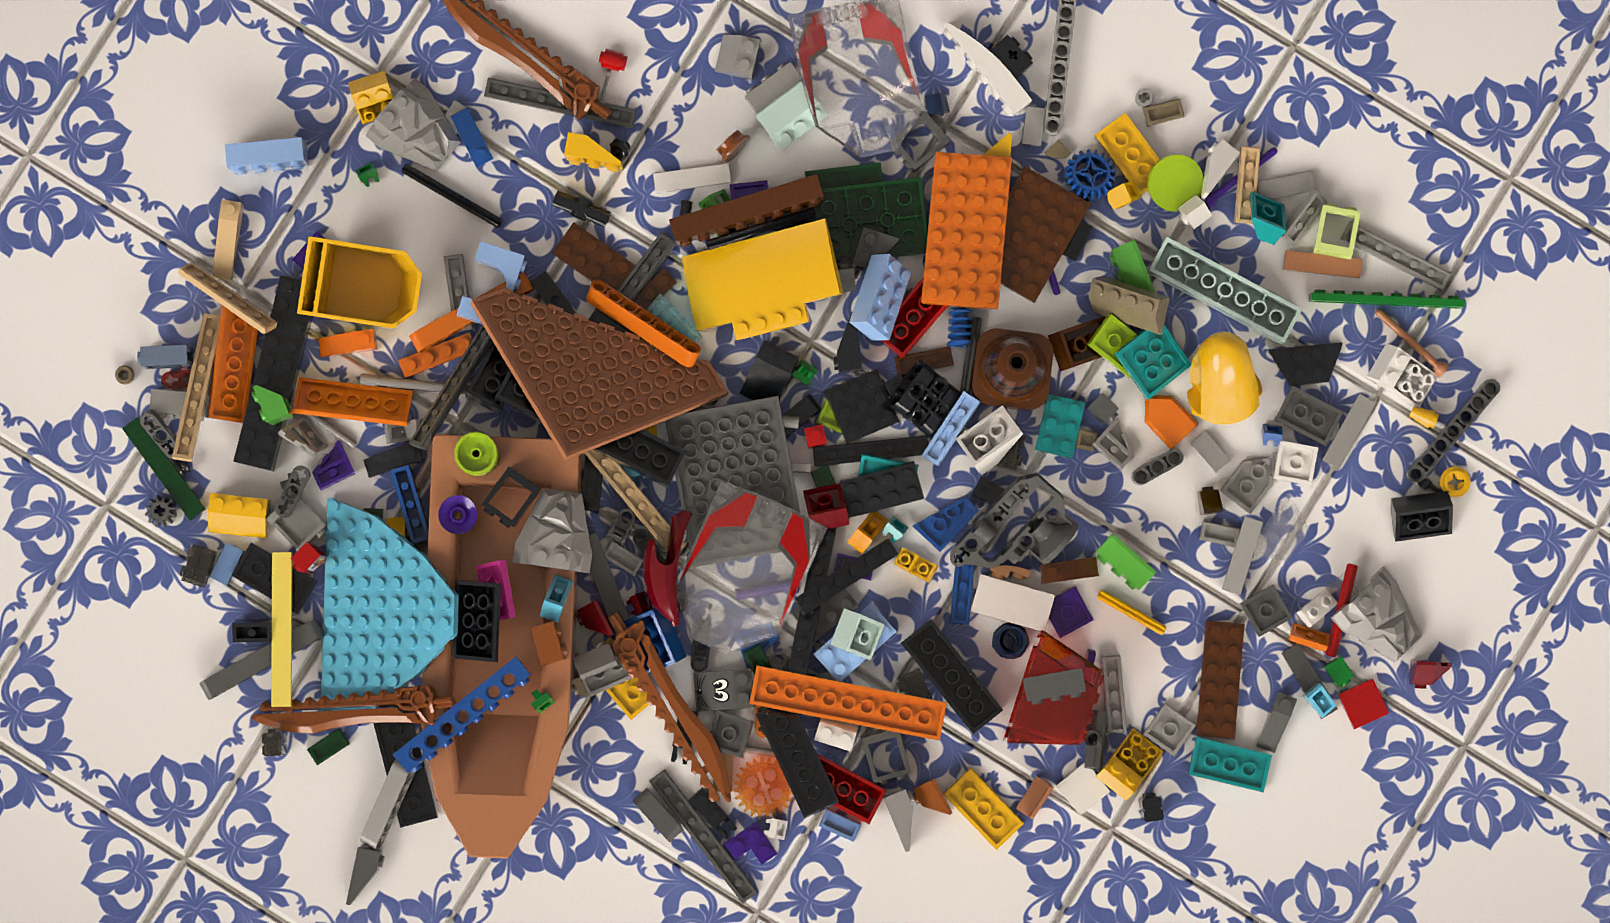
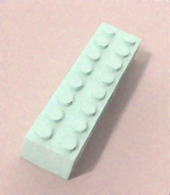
(1224, 290)

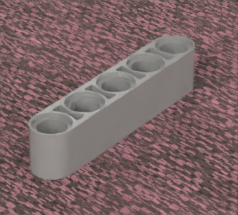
(386, 806)

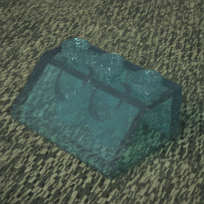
(669, 314)

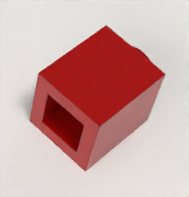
(815, 436)

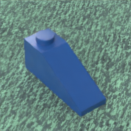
(471, 137)

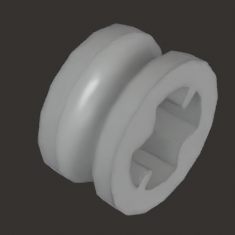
(1147, 102)

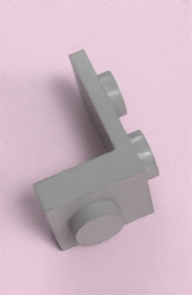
(398, 433)

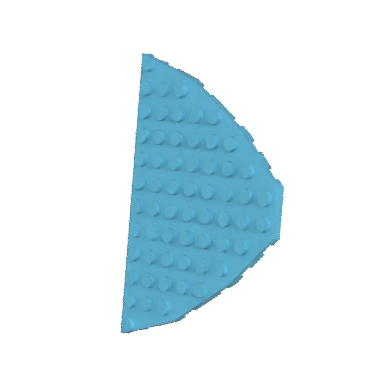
(381, 606)

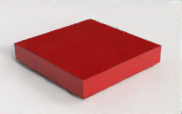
(1363, 703)

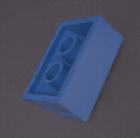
(662, 637)

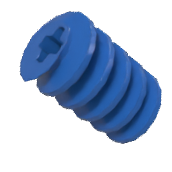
(959, 327)

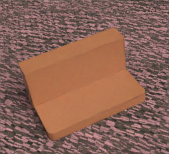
(1034, 797)

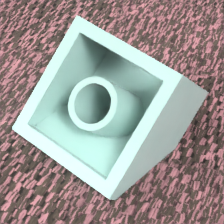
(857, 634)

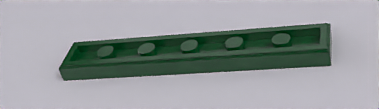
(164, 469)

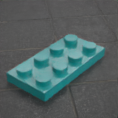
(1229, 764)

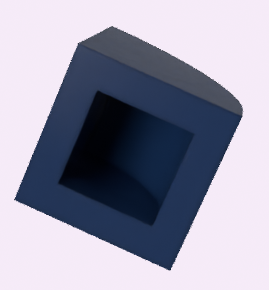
(936, 104)

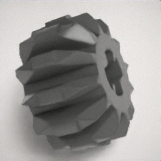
(158, 518)

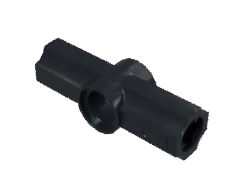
(581, 208)

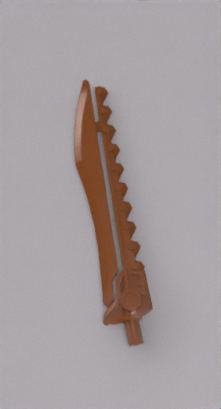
(574, 83)
(632, 657)
(410, 699)

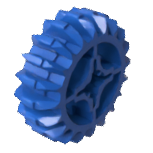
(1105, 171)

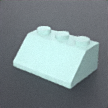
(787, 117)

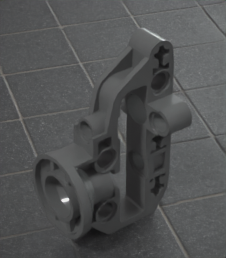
(1047, 532)

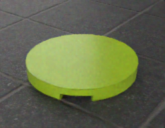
(1174, 181)

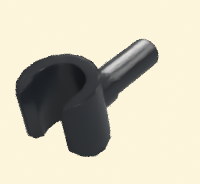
(1427, 483)

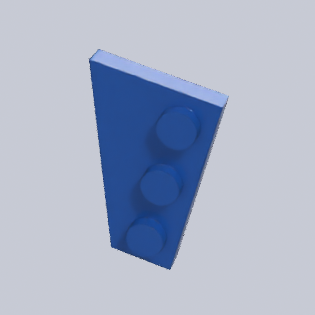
(946, 524)

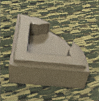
(1058, 151)

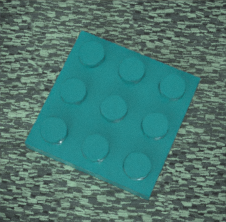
(1152, 360)

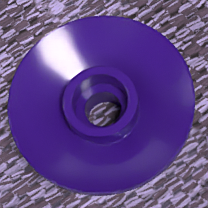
(450, 507)

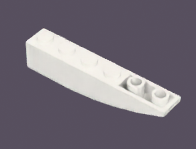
(991, 71)

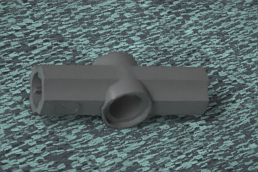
(1095, 751)

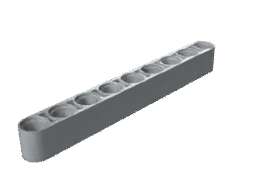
(1059, 60)

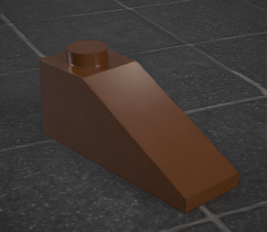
(1068, 570)

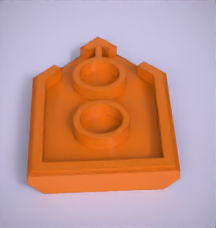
(1168, 419)

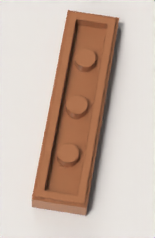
(1322, 264)

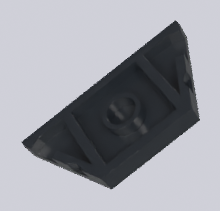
(1306, 363)

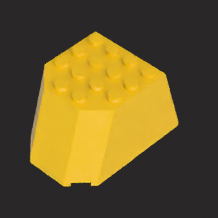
(358, 283)

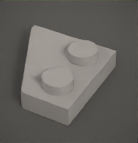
(1114, 445)

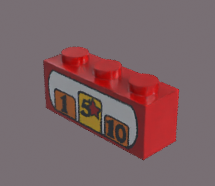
(308, 558)

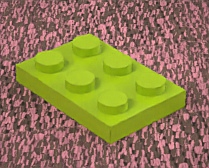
(1110, 338)

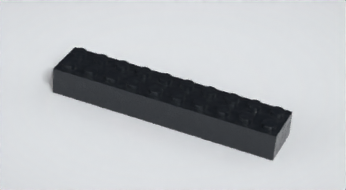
(276, 372)
(638, 451)

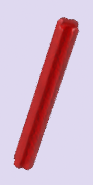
(1344, 598)

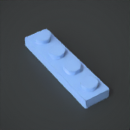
(951, 428)

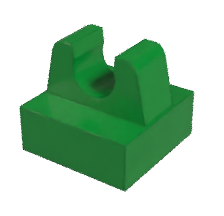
(366, 172)
(804, 372)
(541, 701)

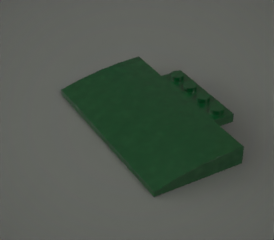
(860, 199)

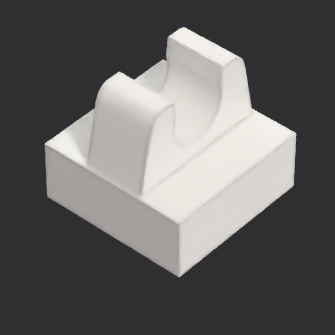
(777, 828)

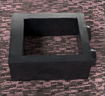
(506, 521)

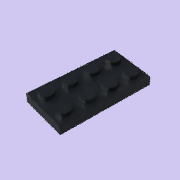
(882, 489)
(256, 571)

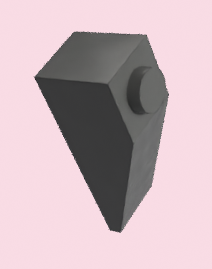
(1276, 721)
(365, 867)

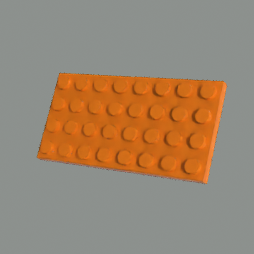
(966, 230)

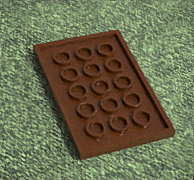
(1037, 231)

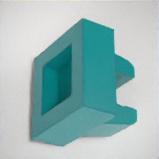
(896, 528)

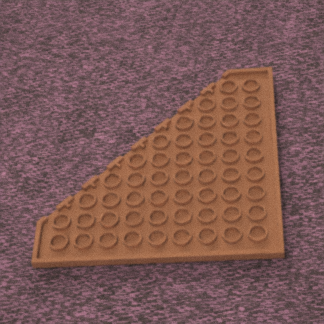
(588, 377)

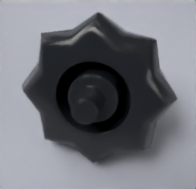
(619, 149)

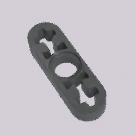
(153, 433)
(281, 502)

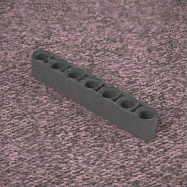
(1460, 426)
(257, 661)

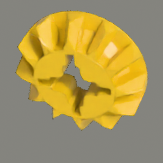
(1459, 474)

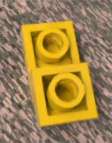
(915, 565)

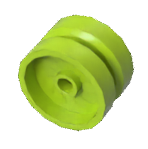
(476, 465)

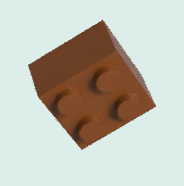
(549, 643)

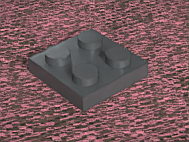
(1266, 610)
(731, 733)

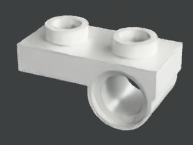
(1317, 608)

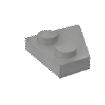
(304, 436)

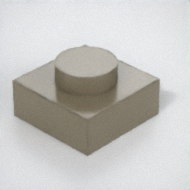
(579, 688)

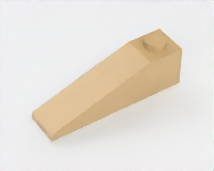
(227, 238)

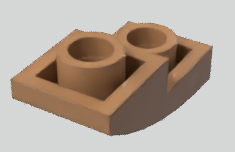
(1004, 570)

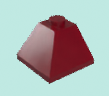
(827, 505)
(594, 618)

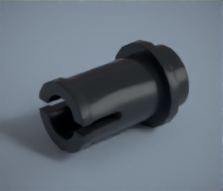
(686, 207)

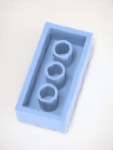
(267, 154)
(880, 297)
(842, 663)

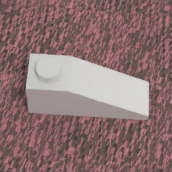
(1217, 164)

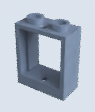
(165, 356)

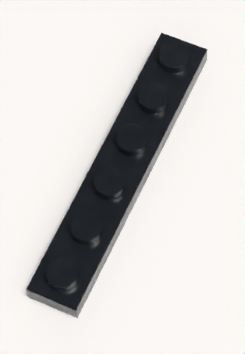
(845, 576)

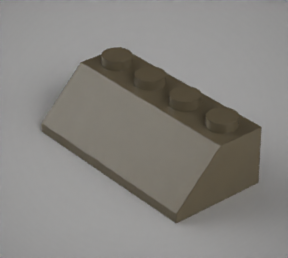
(1128, 303)

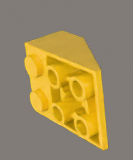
(583, 149)
(1129, 764)

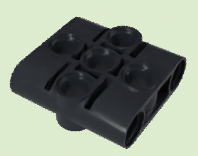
(939, 396)

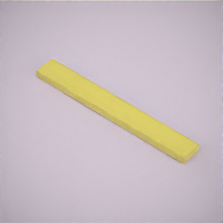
(281, 630)

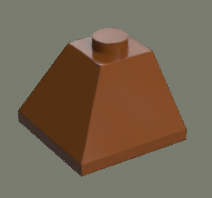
(931, 797)

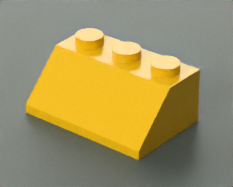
(238, 515)

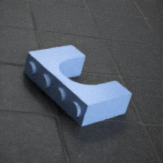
(503, 260)

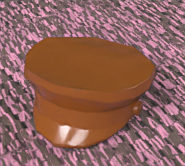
(732, 146)

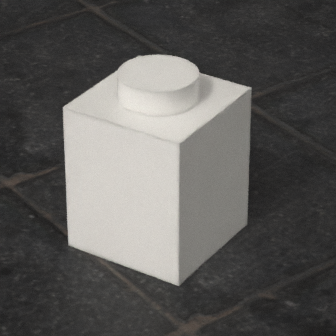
(1194, 212)

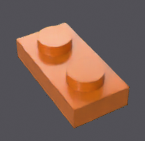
(1309, 637)

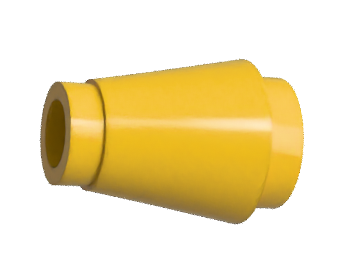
(1424, 416)

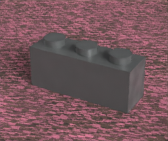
(1054, 686)

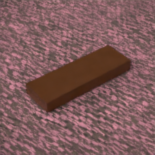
(934, 358)

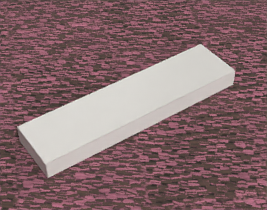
(692, 178)

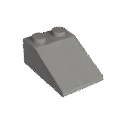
(901, 813)

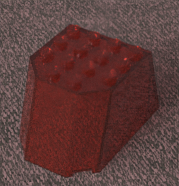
(1060, 720)

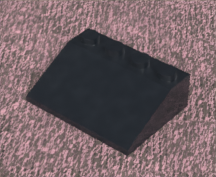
(477, 620)

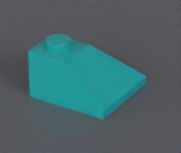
(1267, 218)

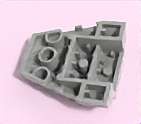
(414, 128)
(556, 533)
(1380, 617)

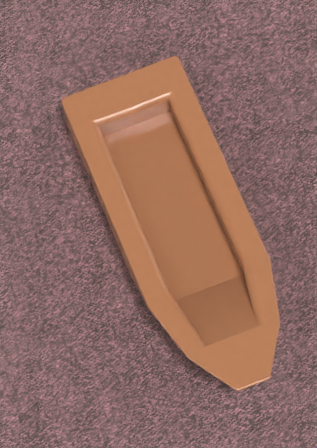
(505, 764)

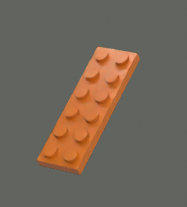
(232, 368)
(352, 401)

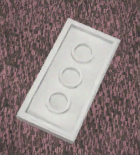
(1012, 603)

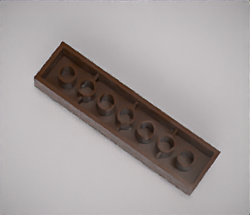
(746, 210)

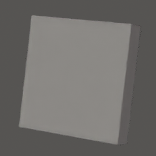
(1169, 729)

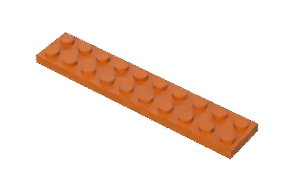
(848, 703)

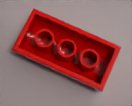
(912, 322)
(855, 794)

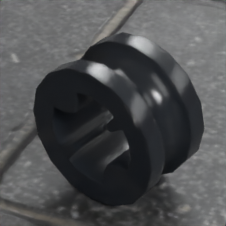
(182, 467)

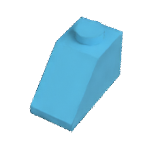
(556, 598)

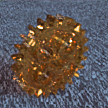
(747, 793)

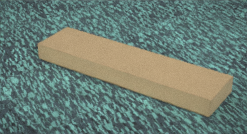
(1246, 182)

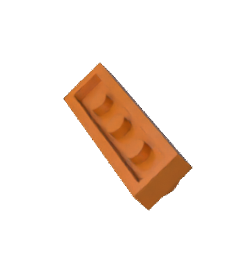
(435, 355)

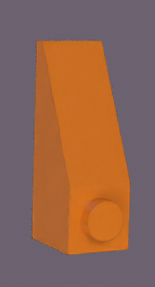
(348, 343)

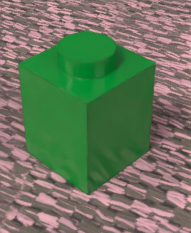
(1338, 672)

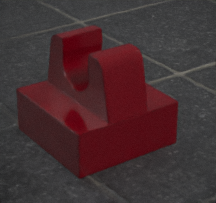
(640, 603)

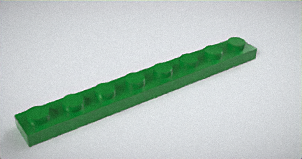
(1395, 299)

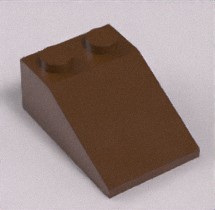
(1071, 344)

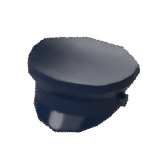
(1010, 641)

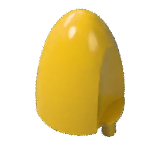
(1223, 380)

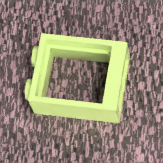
(1334, 250)

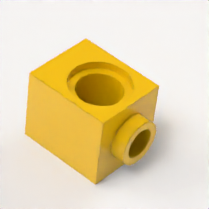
(1123, 195)

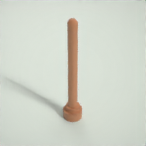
(1438, 366)

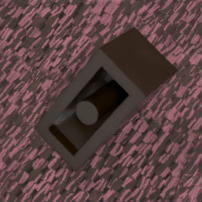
(1209, 501)

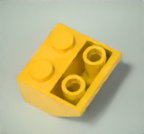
(371, 95)

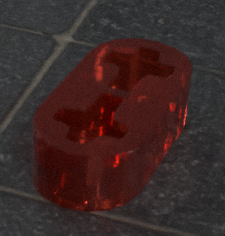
(176, 374)

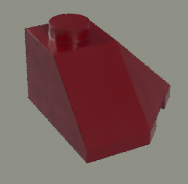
(1427, 672)

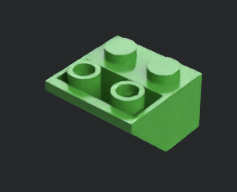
(273, 406)

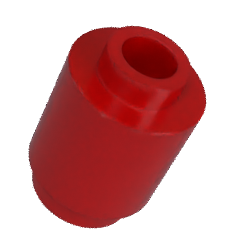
(613, 60)

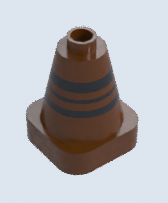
(999, 383)

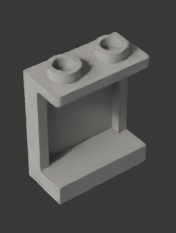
(301, 526)

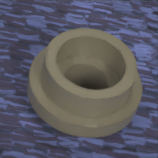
(118, 374)

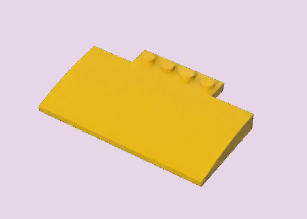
(763, 280)

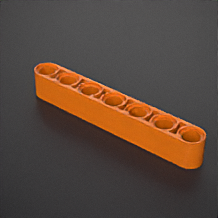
(450, 323)
(643, 323)

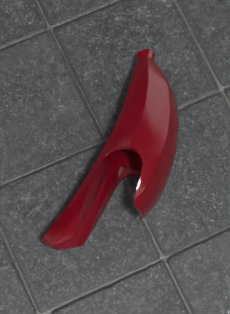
(661, 577)

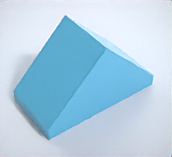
(1319, 700)

